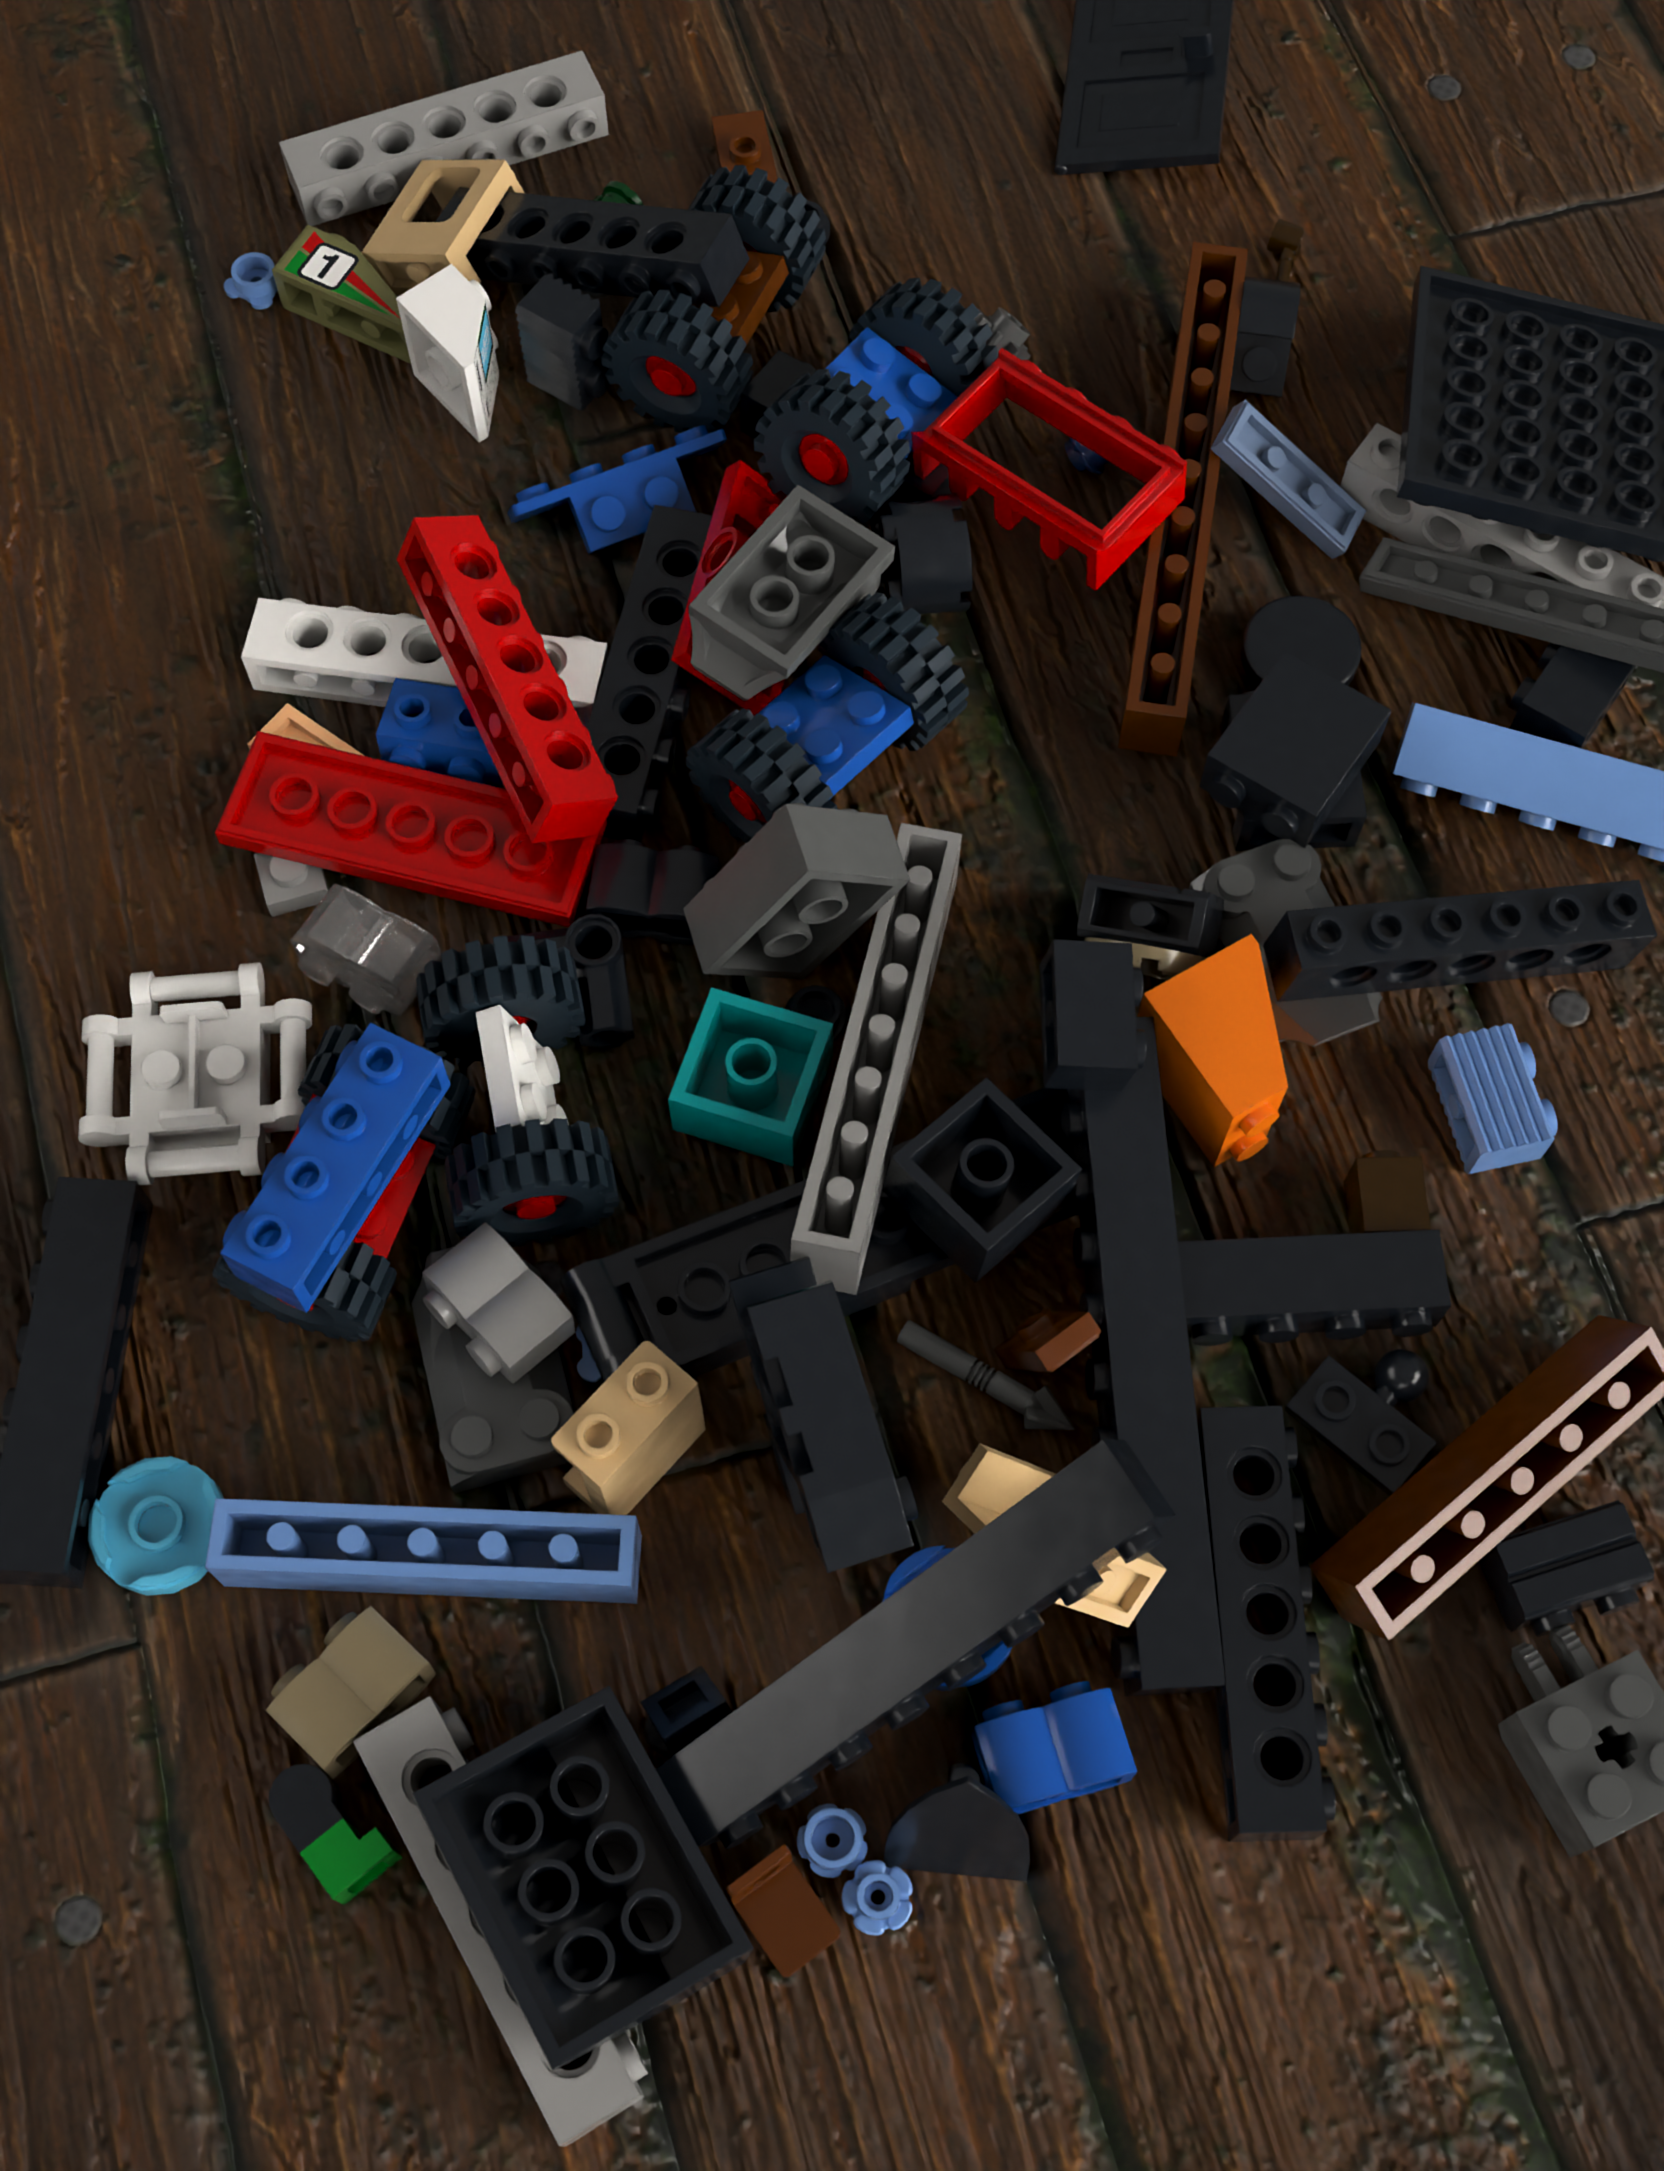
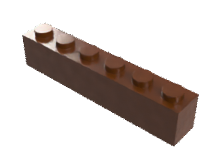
(1493, 1476)

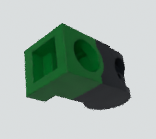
(312, 1816)

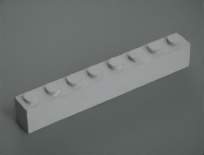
(876, 1062)

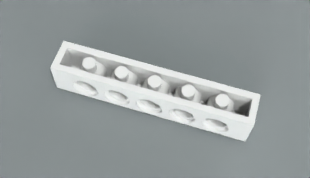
(283, 662)

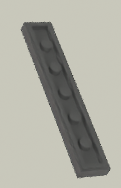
(1517, 603)

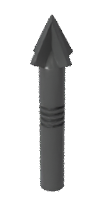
(1038, 1407)

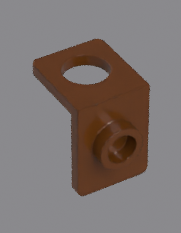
(783, 1912)

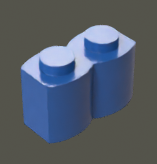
(1053, 1749)

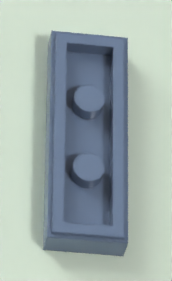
(1288, 479)

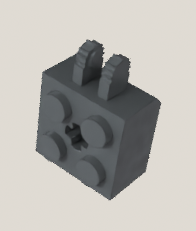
(1559, 1733)

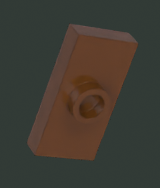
(743, 141)
(1047, 1340)

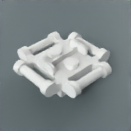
(196, 1074)

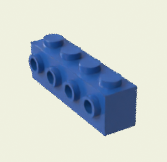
(335, 1167)

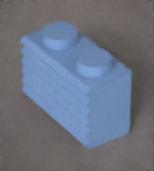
(1492, 1098)

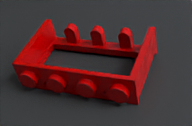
(1014, 498)

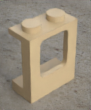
(414, 251)

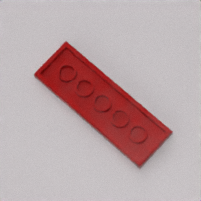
(401, 829)

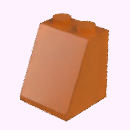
(1220, 1051)

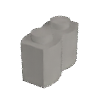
(497, 1304)

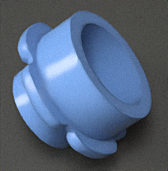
(832, 1820)
(874, 1918)

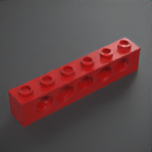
(506, 678)

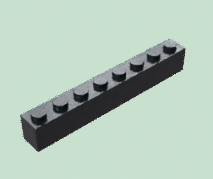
(915, 1642)

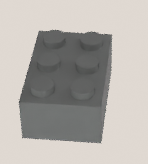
(795, 892)

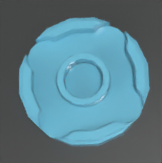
(154, 1525)

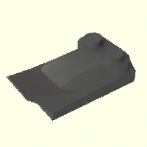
(783, 593)
(1256, 895)
(483, 1421)

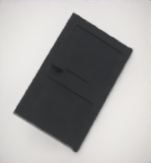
(1144, 85)

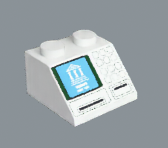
(453, 346)

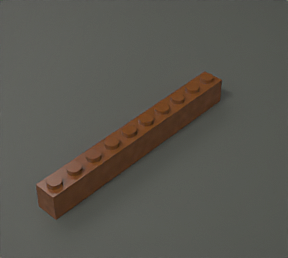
(1180, 545)

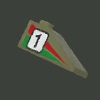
(338, 288)

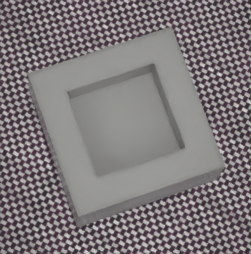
(289, 884)

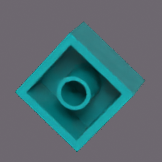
(751, 1076)

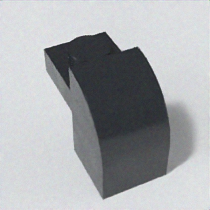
(1264, 335)

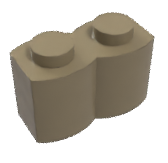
(350, 1689)

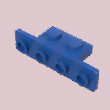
(620, 501)

